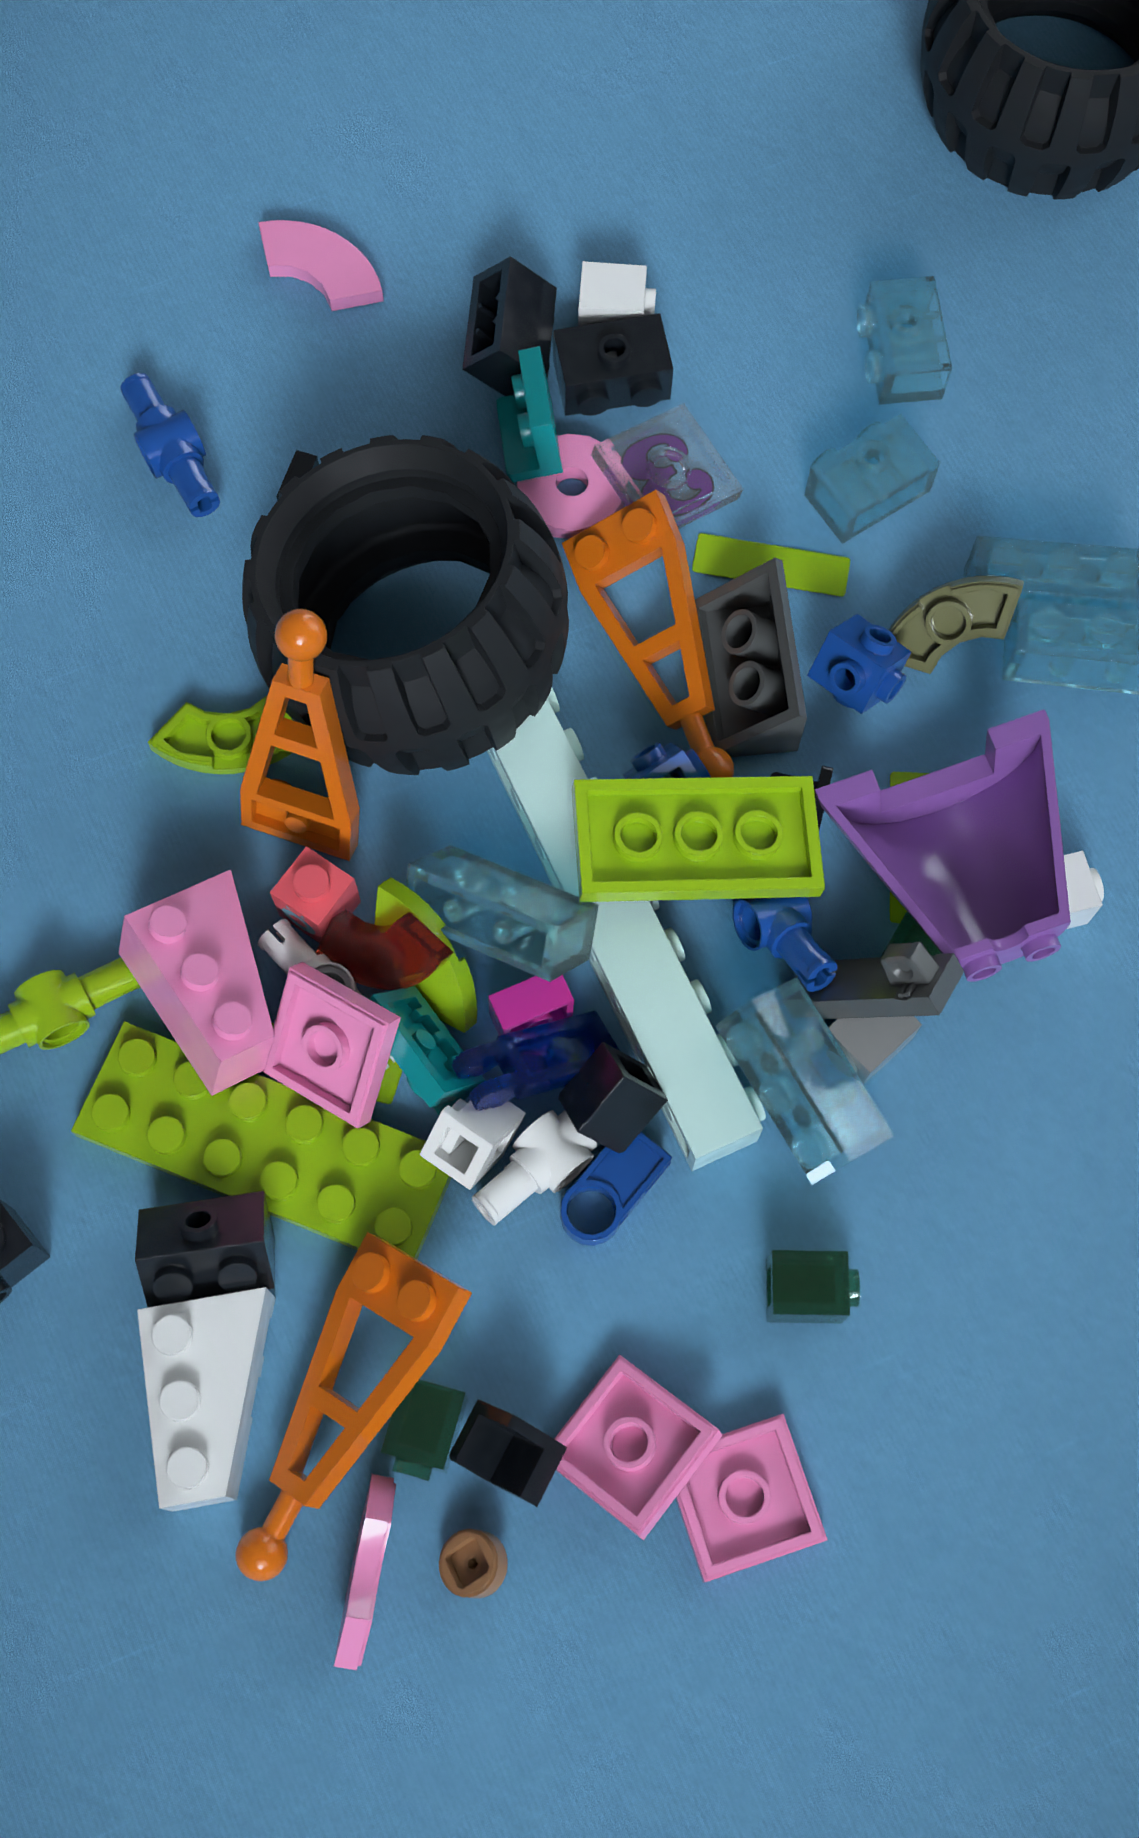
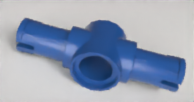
(170, 445)
(786, 931)

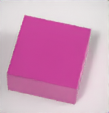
(530, 1004)

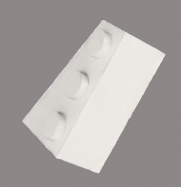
(201, 1392)

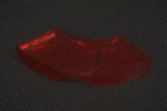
(384, 955)

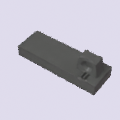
(894, 985)

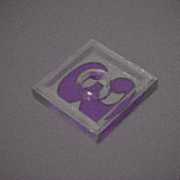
(671, 457)

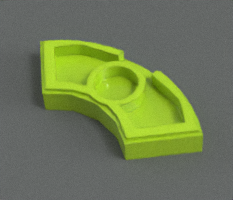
(211, 739)
(450, 988)

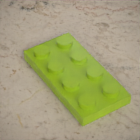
(696, 838)

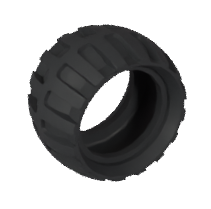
(1025, 117)
(385, 512)

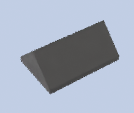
(752, 664)

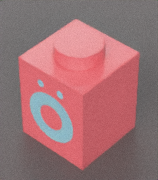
(314, 893)

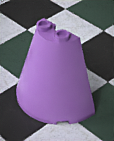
(970, 847)

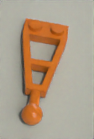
(615, 550)
(275, 805)
(409, 1298)

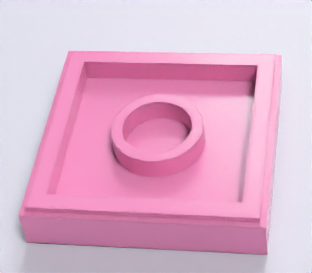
(331, 1044)
(633, 1446)
(749, 1501)

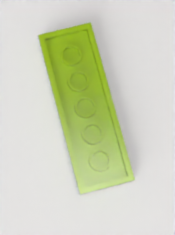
(262, 1139)

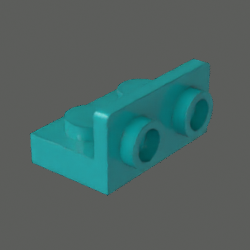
(529, 422)
(425, 1049)

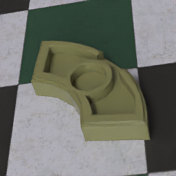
(954, 615)

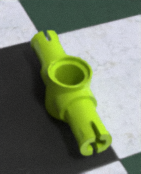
(57, 1007)

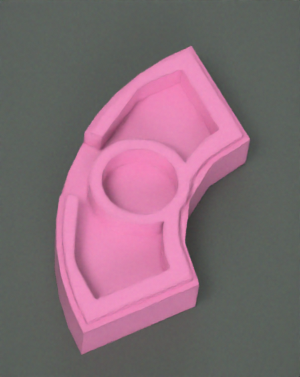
(321, 260)
(365, 1572)

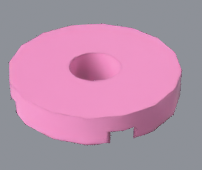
(573, 514)

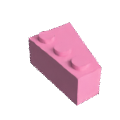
(203, 979)

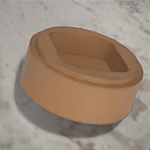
(473, 1563)

